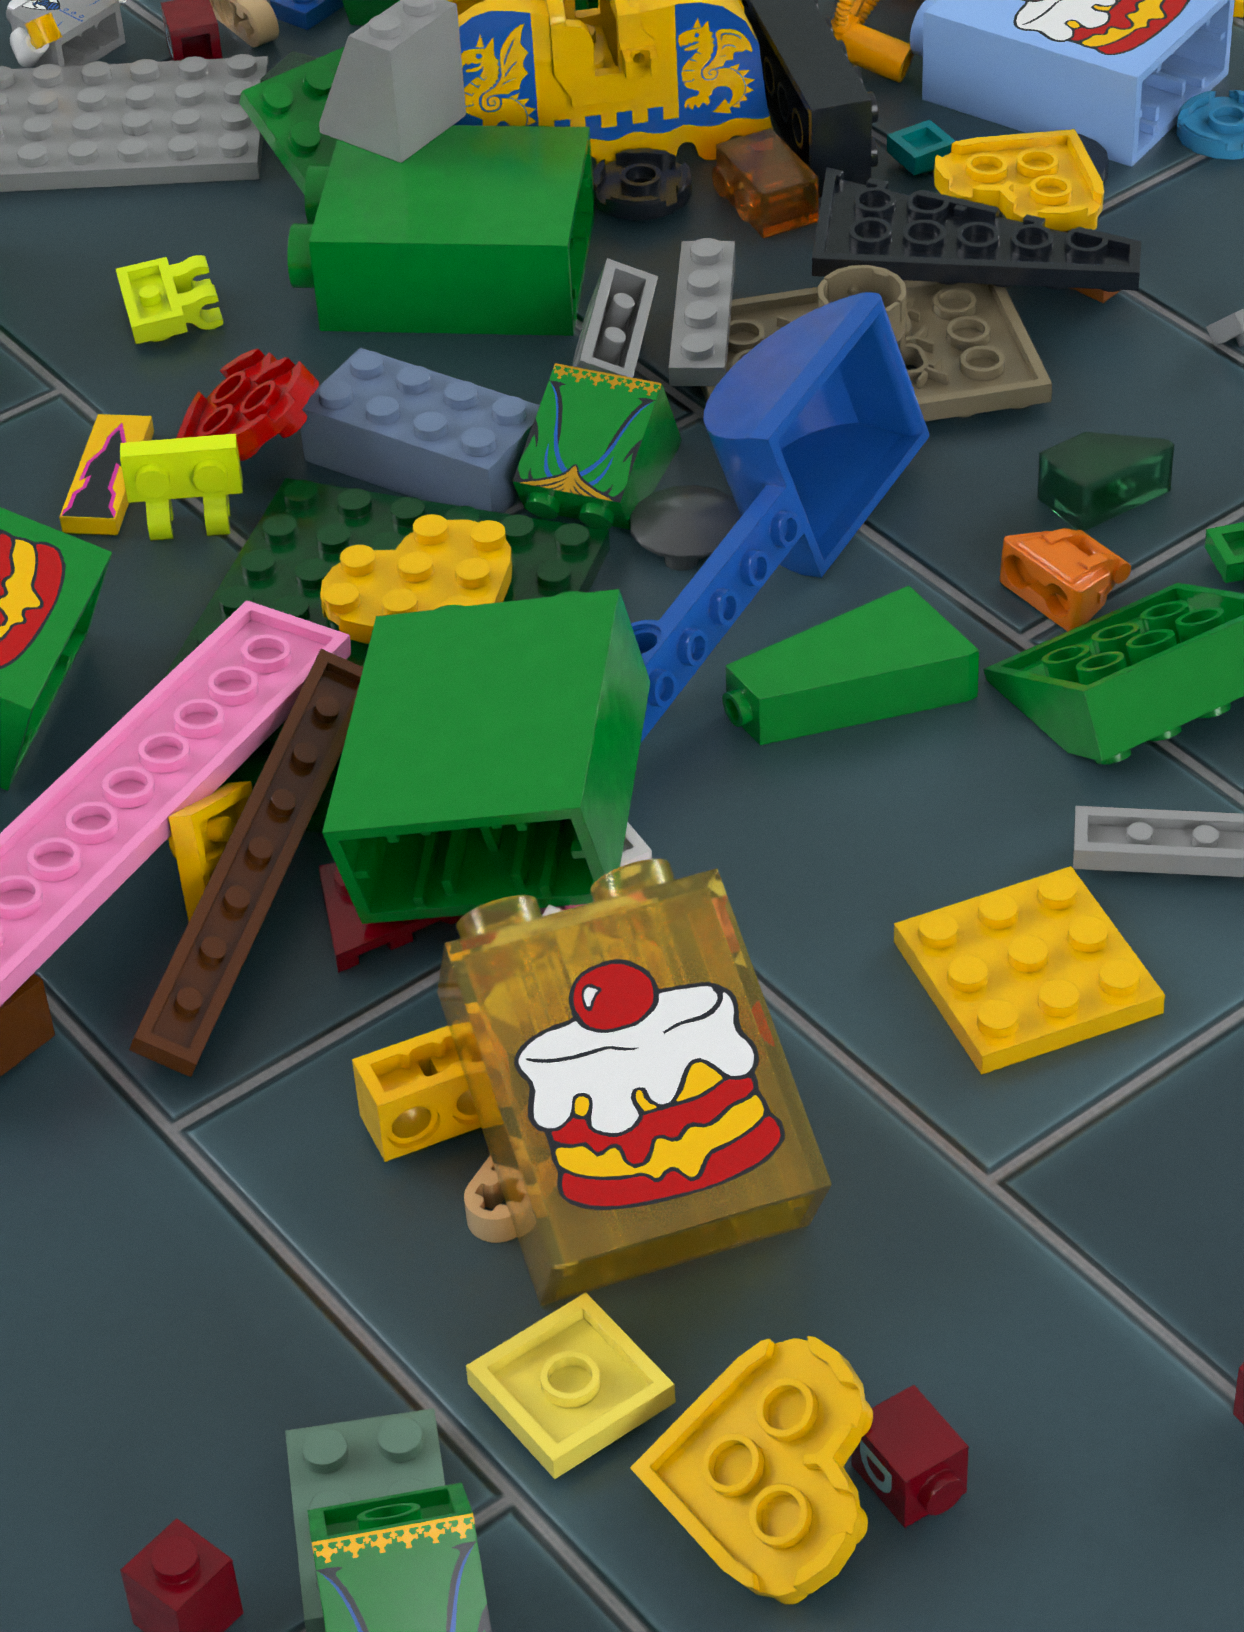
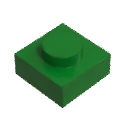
(1226, 550)

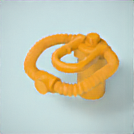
(867, 46)

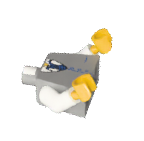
(64, 30)

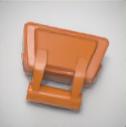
(1061, 573)

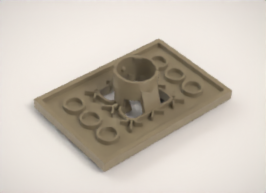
(959, 336)

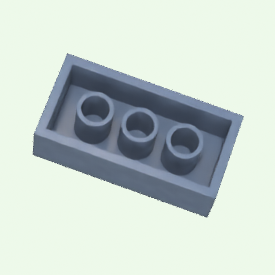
(418, 432)

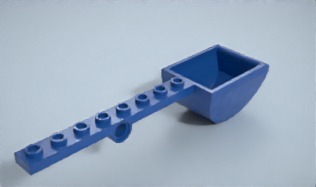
(810, 446)

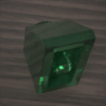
(1103, 476)

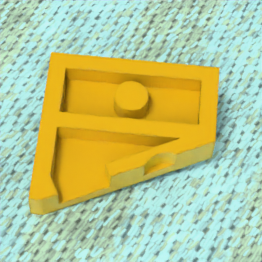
(201, 837)

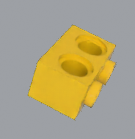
(414, 1094)

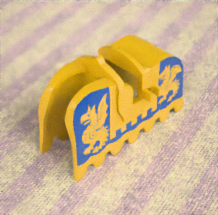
(624, 69)

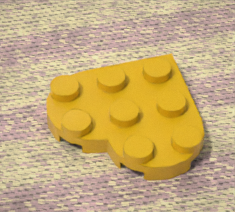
(1025, 175)
(429, 569)
(763, 1469)

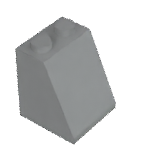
(398, 80)

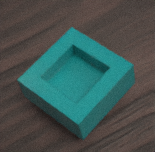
(918, 146)

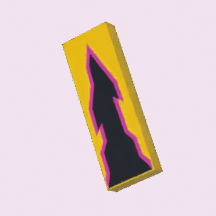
(98, 490)

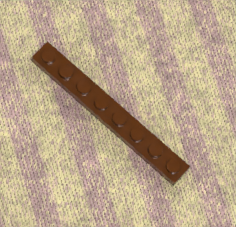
(250, 869)

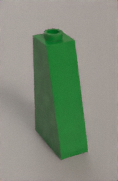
(852, 671)

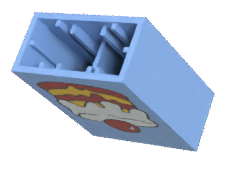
(1074, 64)

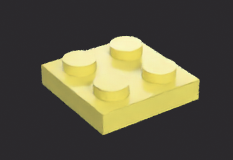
(570, 1385)

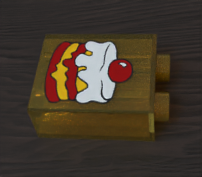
(628, 1079)

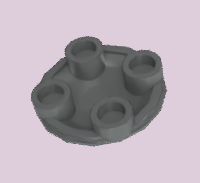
(683, 523)

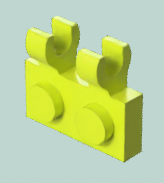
(165, 298)
(183, 469)

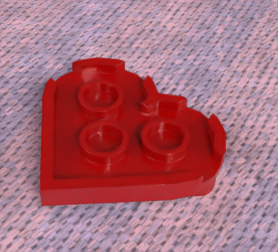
(253, 402)

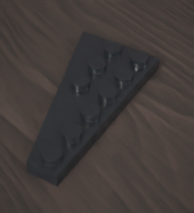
(961, 241)

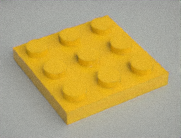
(1028, 969)

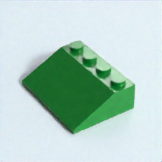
(1132, 672)

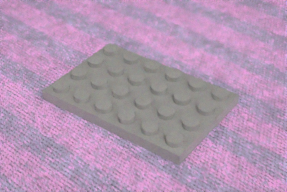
(128, 123)

